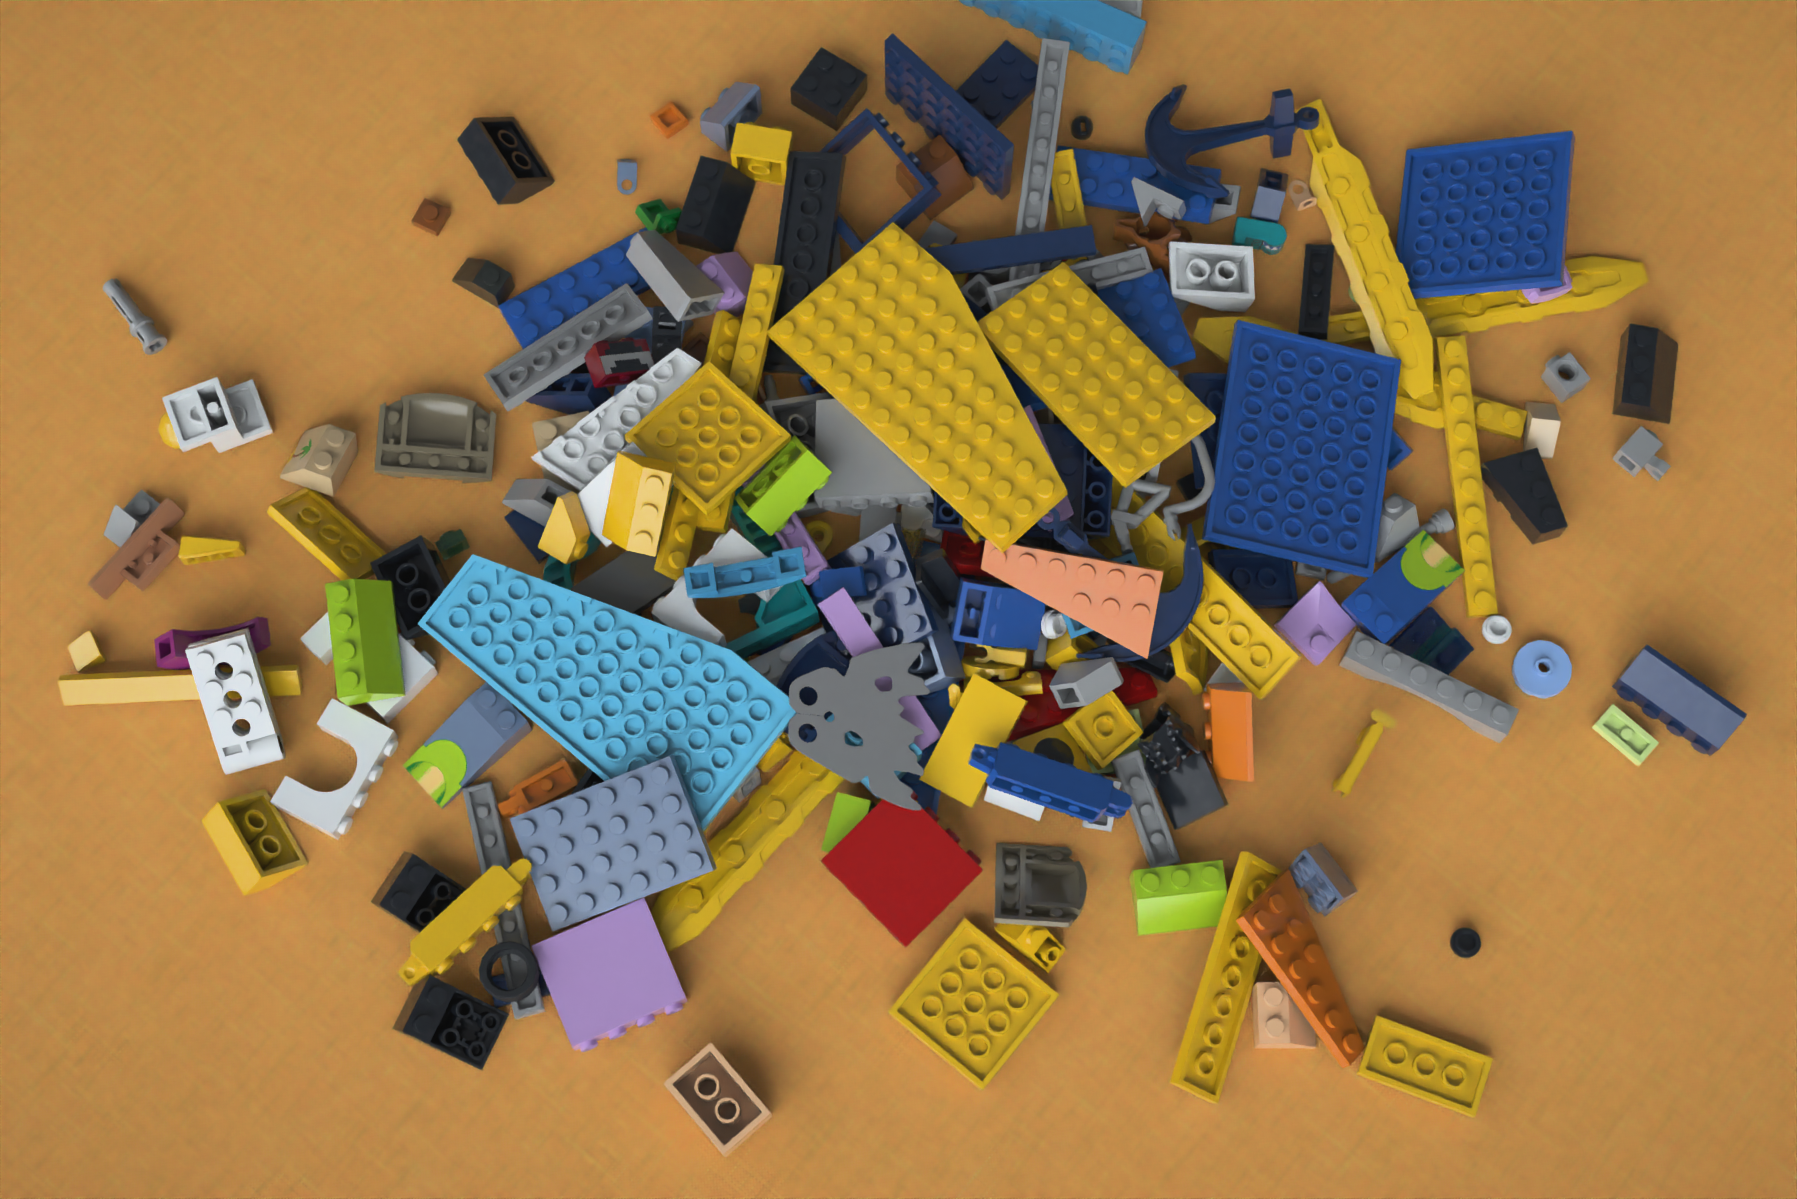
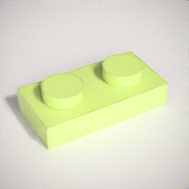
(1625, 735)

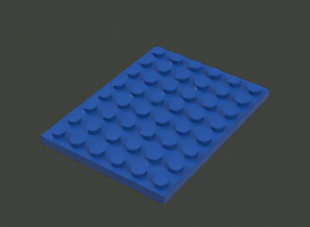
(1302, 449)

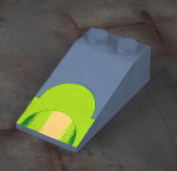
(467, 744)

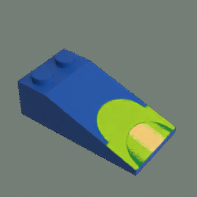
(1402, 588)

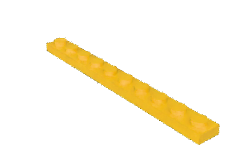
(749, 360)
(1466, 477)
(682, 512)

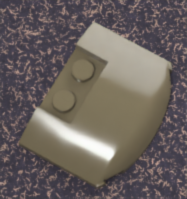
(435, 438)
(1037, 885)

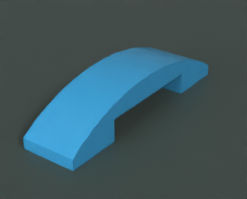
(745, 577)

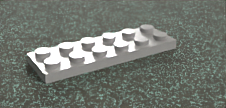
(566, 347)

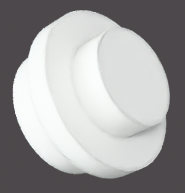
(1053, 624)
(1496, 629)

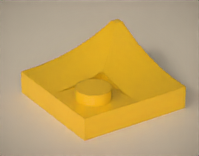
(1190, 660)

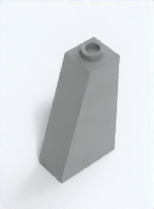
(673, 277)

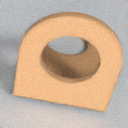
(1301, 200)

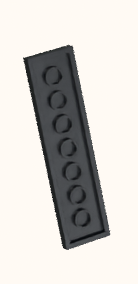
(805, 237)

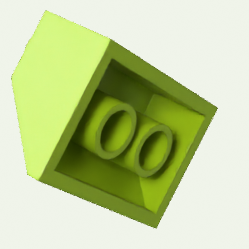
(783, 486)
(1178, 897)

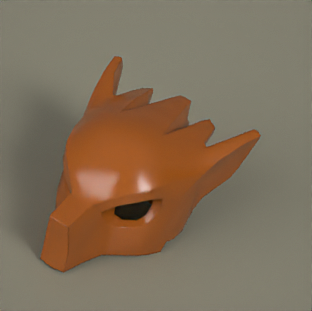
(1155, 241)

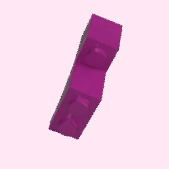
(172, 645)

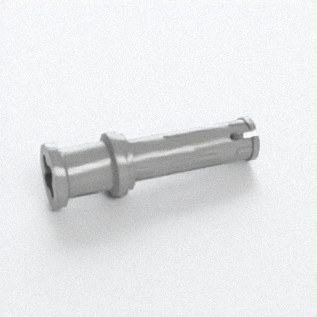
(140, 325)

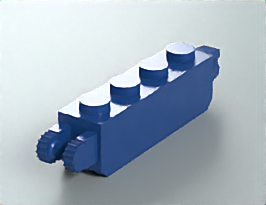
(1049, 782)

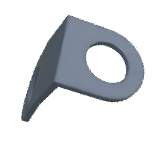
(626, 170)

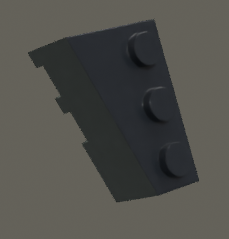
(1527, 494)

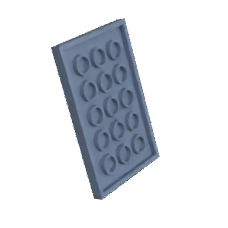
(613, 843)

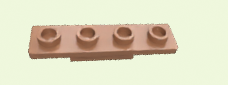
(142, 554)

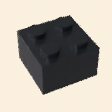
(828, 89)

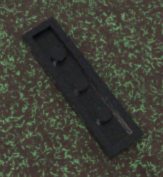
(1316, 291)

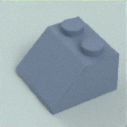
(735, 105)

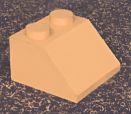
(1278, 1019)

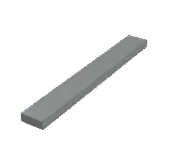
(491, 851)

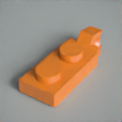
(540, 789)

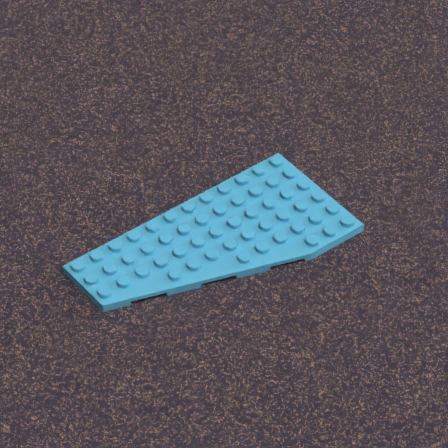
(612, 681)

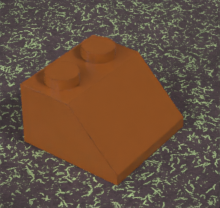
(945, 167)

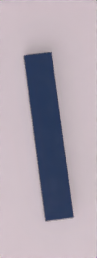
(1016, 250)

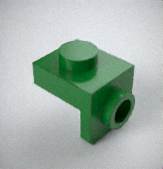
(658, 217)

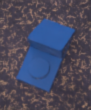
(834, 579)

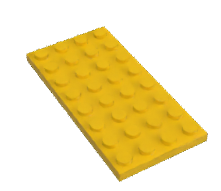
(1095, 374)

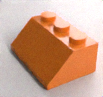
(1229, 730)

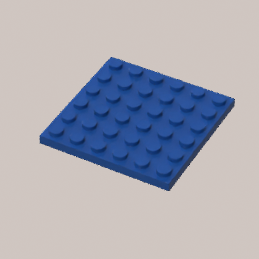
(1486, 215)

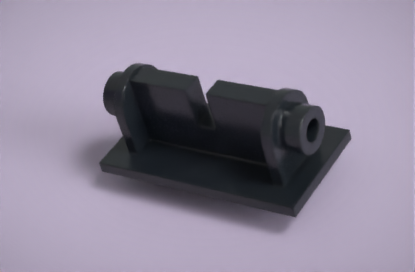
(1158, 665)

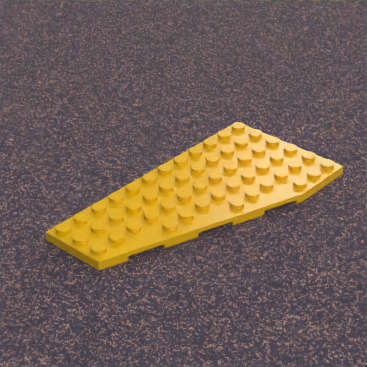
(919, 374)

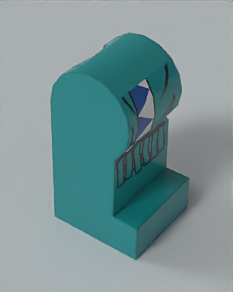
(1259, 235)

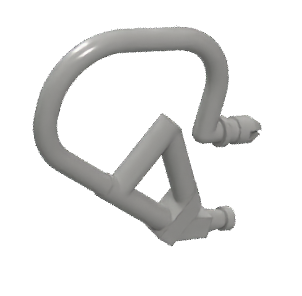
(1123, 521)

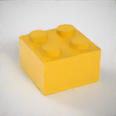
(762, 152)

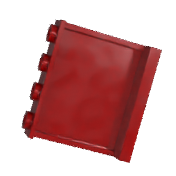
(902, 867)

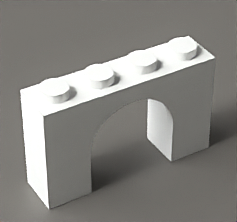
(680, 611)
(417, 667)
(333, 810)

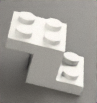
(217, 415)

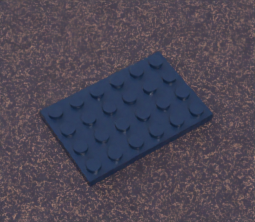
(946, 113)

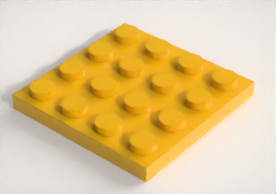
(711, 436)
(973, 1004)

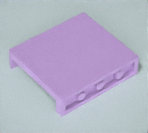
(609, 975)

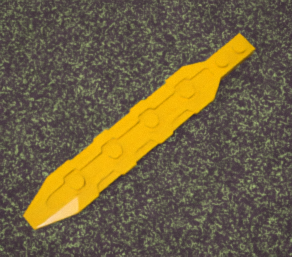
(1369, 257)
(1594, 284)
(1490, 416)
(743, 847)

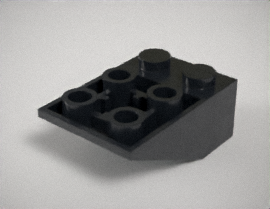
(416, 892)
(450, 1021)

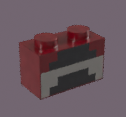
(618, 361)

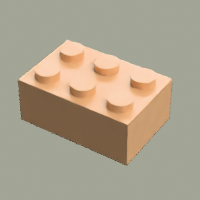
(718, 1099)

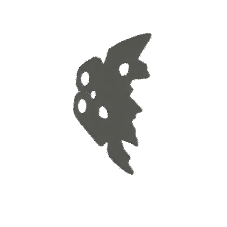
(867, 712)

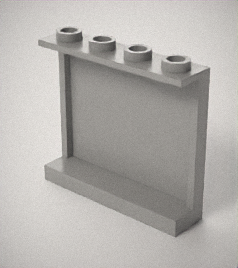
(861, 465)

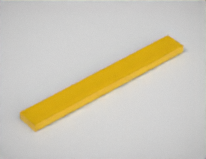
(162, 685)

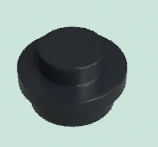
(1465, 942)

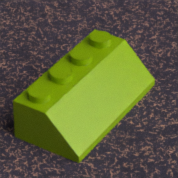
(364, 640)

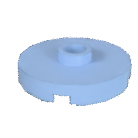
(1532, 679)

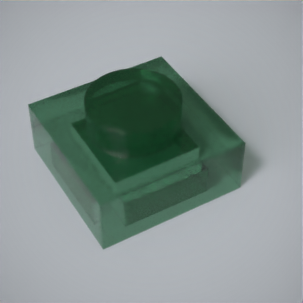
(452, 543)

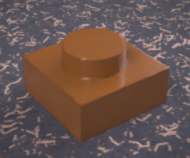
(431, 217)

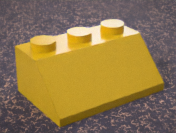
(638, 502)
(253, 841)

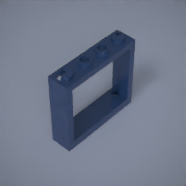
(848, 139)

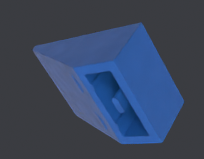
(996, 615)

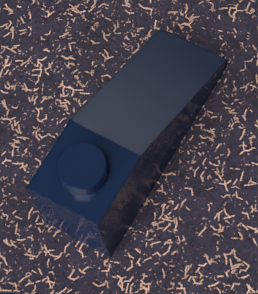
(572, 394)

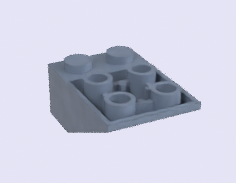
(1321, 879)

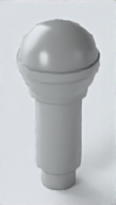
(770, 388)

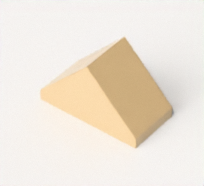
(1541, 428)

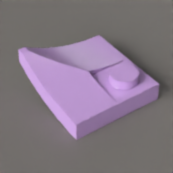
(1315, 624)

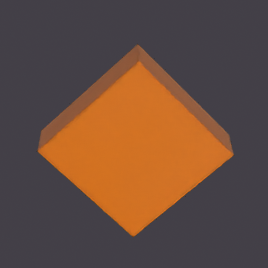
(669, 120)

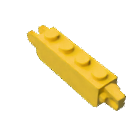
(464, 920)

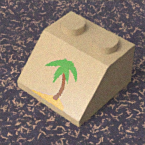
(321, 459)

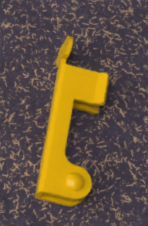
(1028, 684)
(1366, 740)

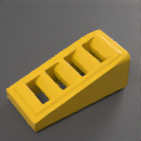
(204, 549)

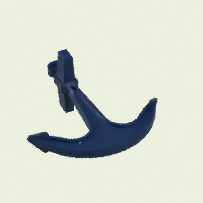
(1171, 147)
(1174, 607)

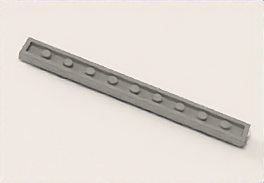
(1041, 145)

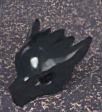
(1166, 743)

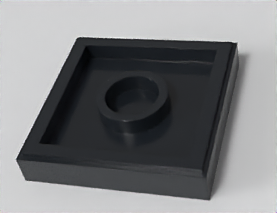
(1191, 791)

